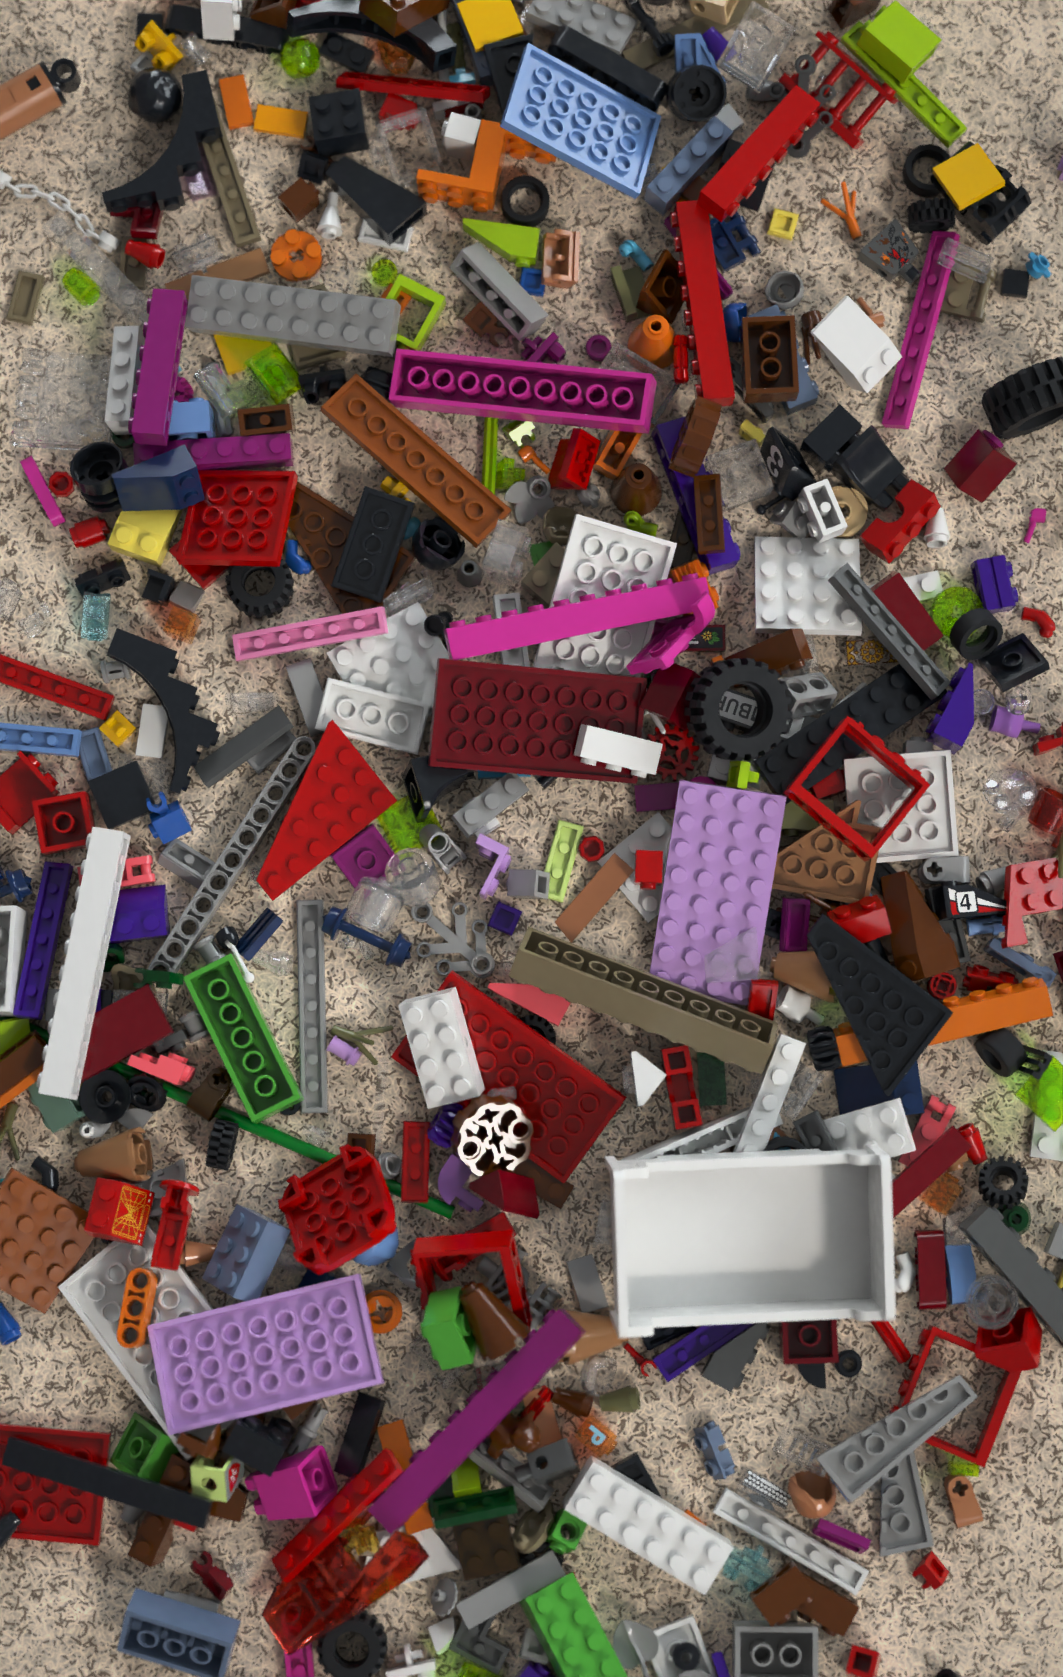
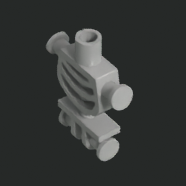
(494, 1273)

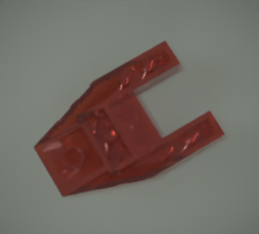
(338, 1587)

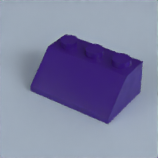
(141, 915)

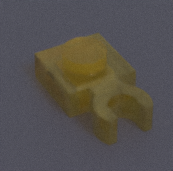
(362, 1539)

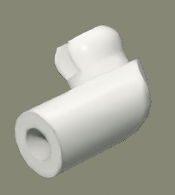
(907, 1274)

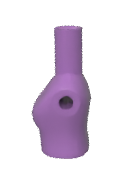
(1010, 724)

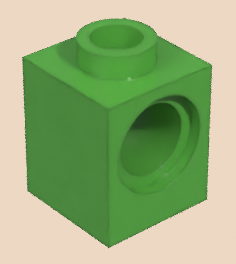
(575, 1527)

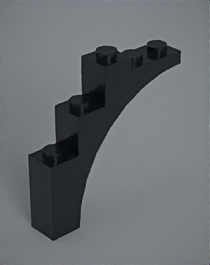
(424, 41)
(182, 158)
(189, 731)

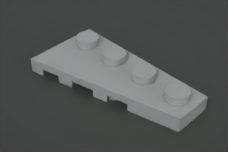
(903, 1510)

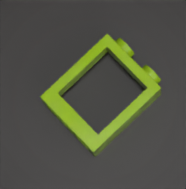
(425, 296)

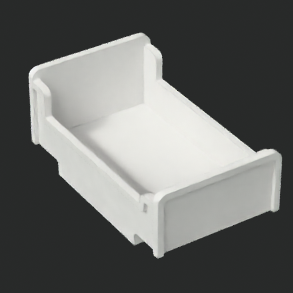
(751, 1238)

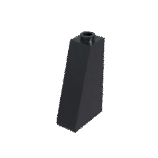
(375, 199)

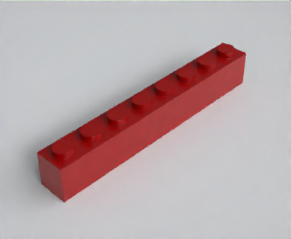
(703, 303)

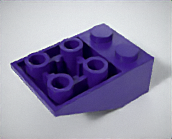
(957, 717)

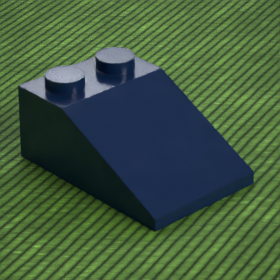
(160, 483)
(859, 1089)

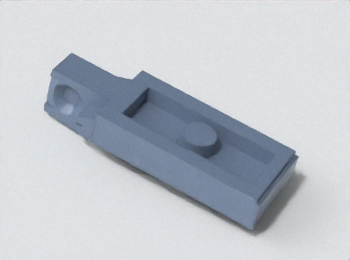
(1020, 962)

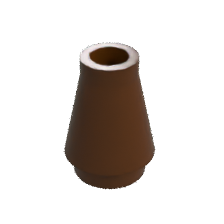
(573, 1401)

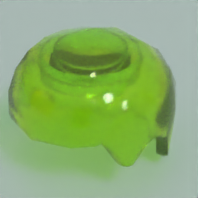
(300, 58)

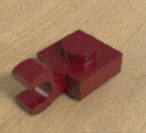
(215, 1580)

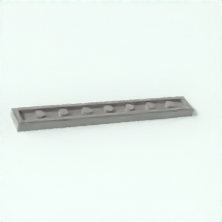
(312, 1006)

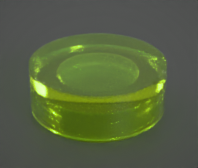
(384, 272)

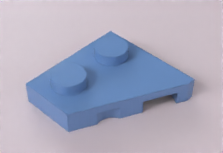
(692, 51)

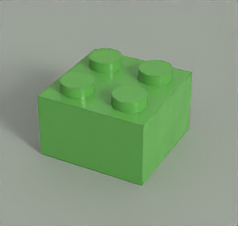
(448, 1329)

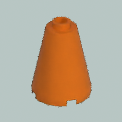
(653, 341)

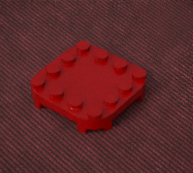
(338, 1210)

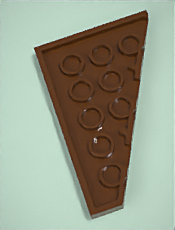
(322, 534)

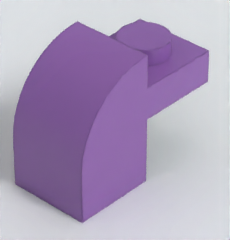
(451, 1182)

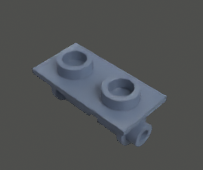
(717, 1463)

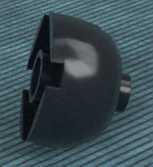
(437, 544)

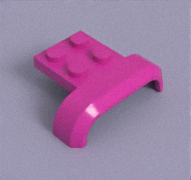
(672, 637)

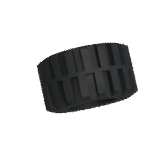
(265, 604)
(370, 1664)

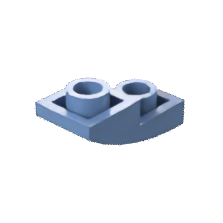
(960, 1272)

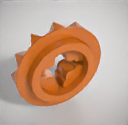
(393, 1316)

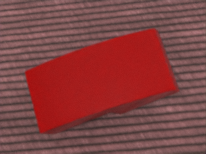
(1049, 743)

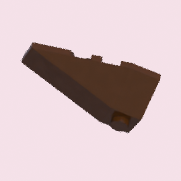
(916, 938)

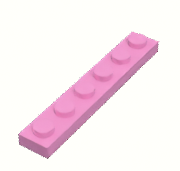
(310, 634)

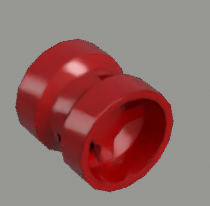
(936, 986)

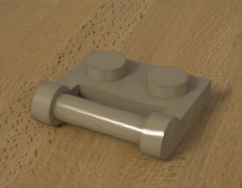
(958, 293)

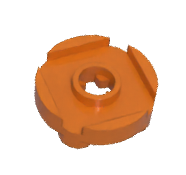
(292, 242)

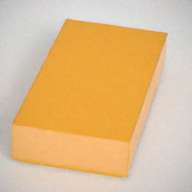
(281, 121)

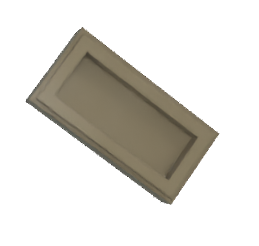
(25, 297)

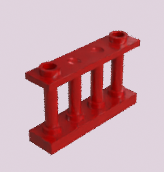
(850, 133)

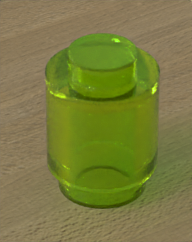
(81, 287)

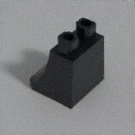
(870, 469)
(428, 784)

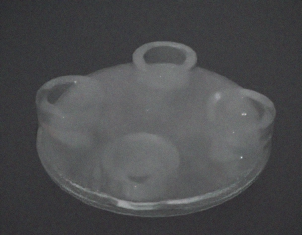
(1009, 789)

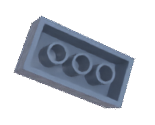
(178, 1635)

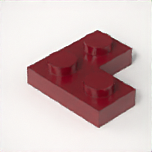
(145, 220)

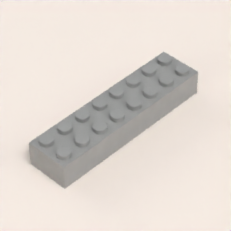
(293, 315)

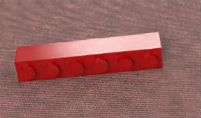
(759, 153)

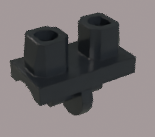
(321, 383)

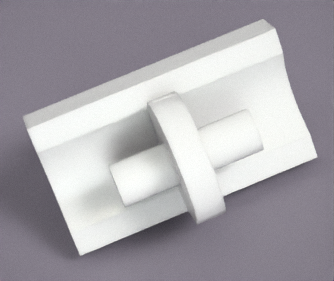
(423, 1668)

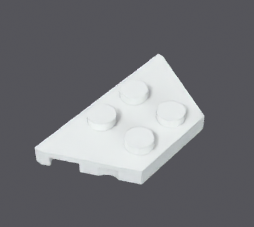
(440, 1556)

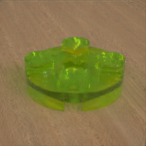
(943, 606)

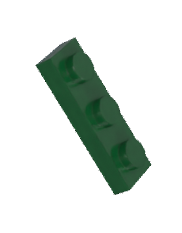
(475, 1507)

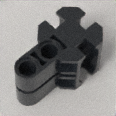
(999, 212)

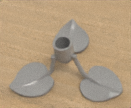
(639, 1643)

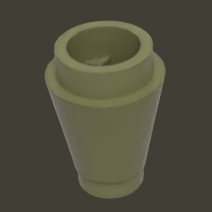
(621, 1400)

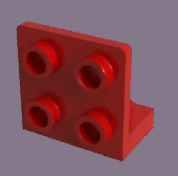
(574, 461)

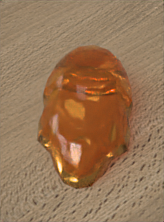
(394, 59)

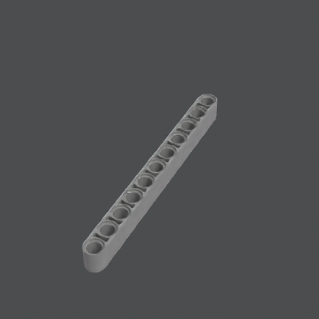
(234, 846)

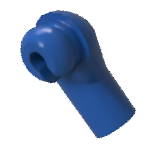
(293, 560)

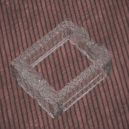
(399, 121)

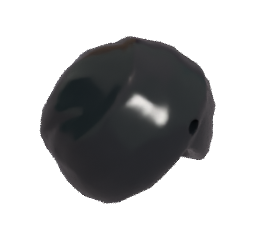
(155, 95)

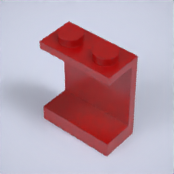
(20, 787)

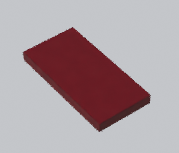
(125, 1030)

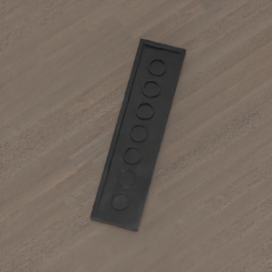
(878, 706)

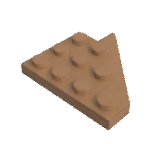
(826, 866)

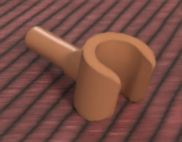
(878, 318)

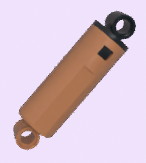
(35, 94)

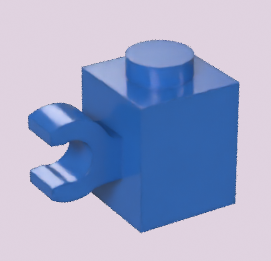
(167, 820)

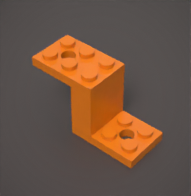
(482, 185)

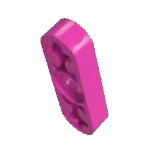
(42, 491)

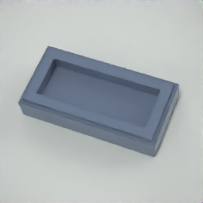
(94, 754)

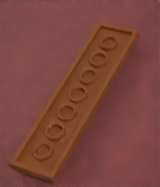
(415, 460)

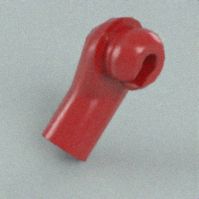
(1044, 621)

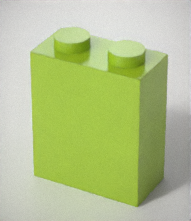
(898, 41)

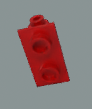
(981, 977)

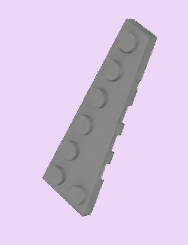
(881, 1446)

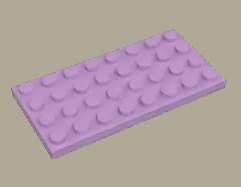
(715, 881)
(265, 1354)

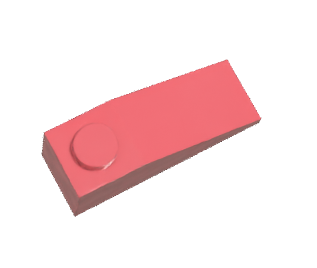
(533, 1000)

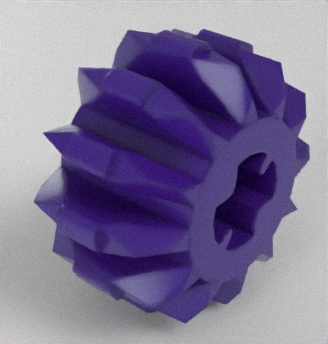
(441, 1127)

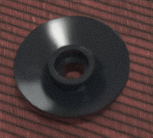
(93, 1097)

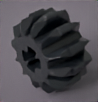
(823, 1048)

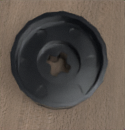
(708, 86)
(92, 474)

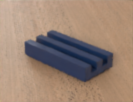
(258, 934)

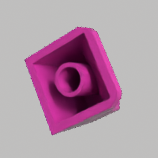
(297, 1486)

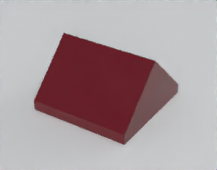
(979, 466)
(668, 694)
(508, 1192)

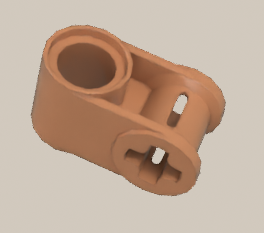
(962, 1503)

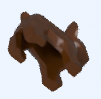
(516, 1433)

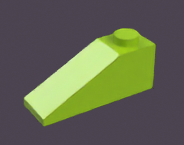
(510, 241)

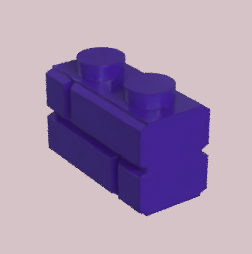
(994, 584)

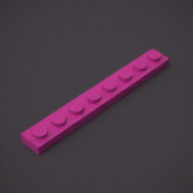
(918, 335)

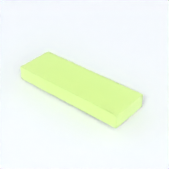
(562, 858)

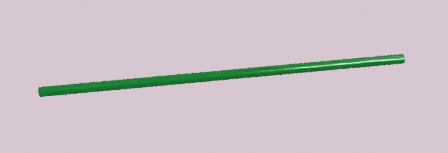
(262, 1130)

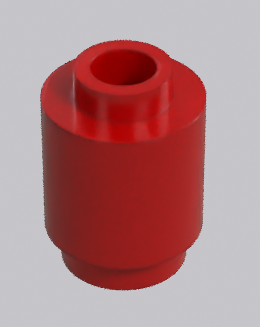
(89, 532)

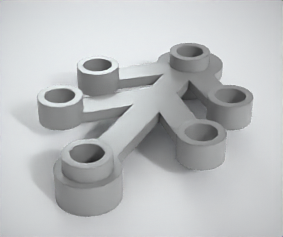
(456, 943)

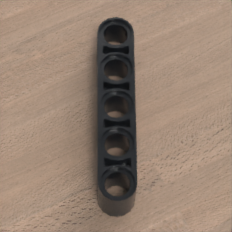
(252, 33)
(607, 67)

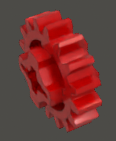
(680, 746)

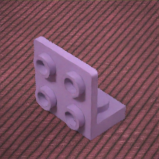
(492, 849)

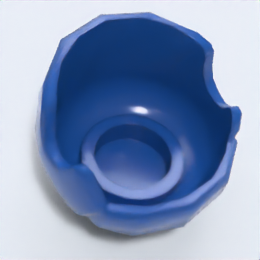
(732, 317)

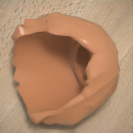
(812, 1494)

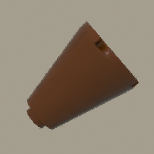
(636, 489)
(490, 1321)

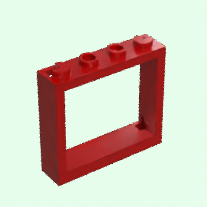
(829, 820)
(470, 1244)
(997, 1410)

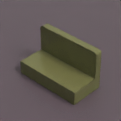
(628, 288)

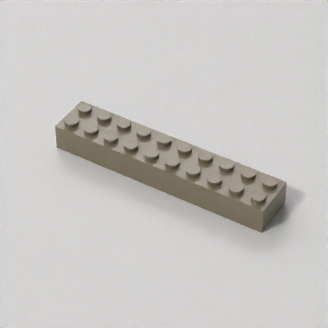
(644, 1000)

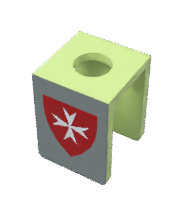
(225, 1478)

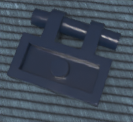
(726, 249)

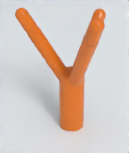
(850, 210)

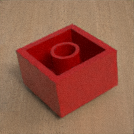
(63, 822)

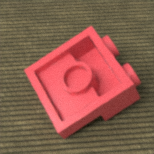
(170, 1067)

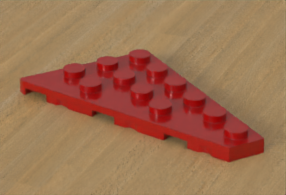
(329, 808)

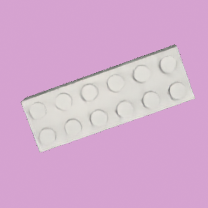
(647, 1525)

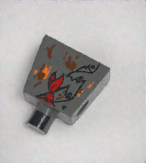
(891, 254)

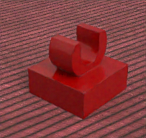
(932, 1570)

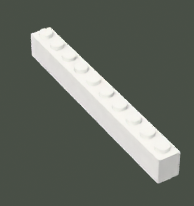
(84, 963)

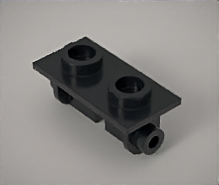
(113, 575)

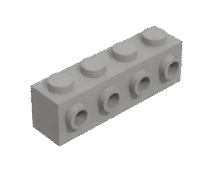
(498, 291)

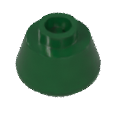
(1022, 1222)

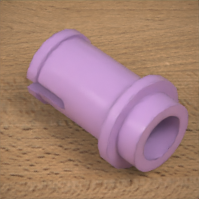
(344, 1051)

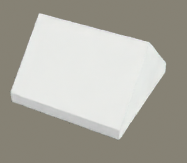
(646, 1077)

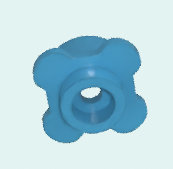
(1038, 266)

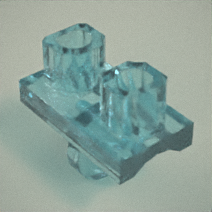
(95, 616)
(750, 1564)

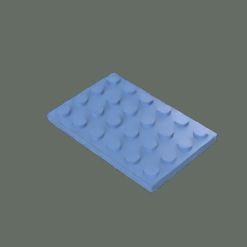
(581, 121)

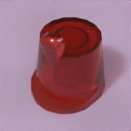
(1048, 813)

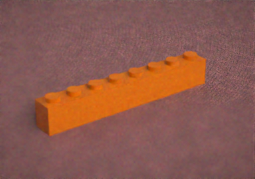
(971, 1016)

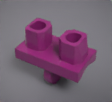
(549, 348)

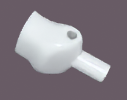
(796, 1006)

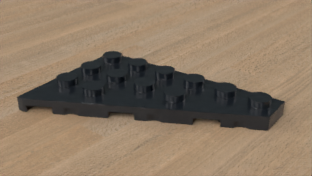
(883, 1006)

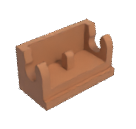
(560, 258)

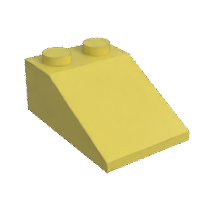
(144, 534)

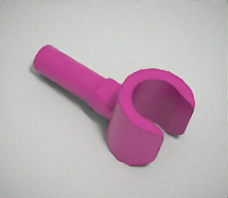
(1037, 516)

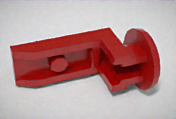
(173, 1224)
(446, 1264)

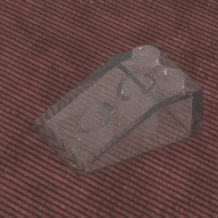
(755, 46)

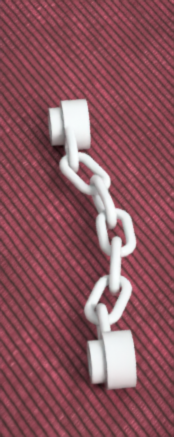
(106, 240)

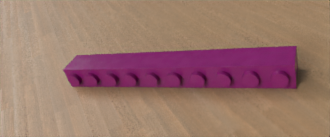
(477, 1420)

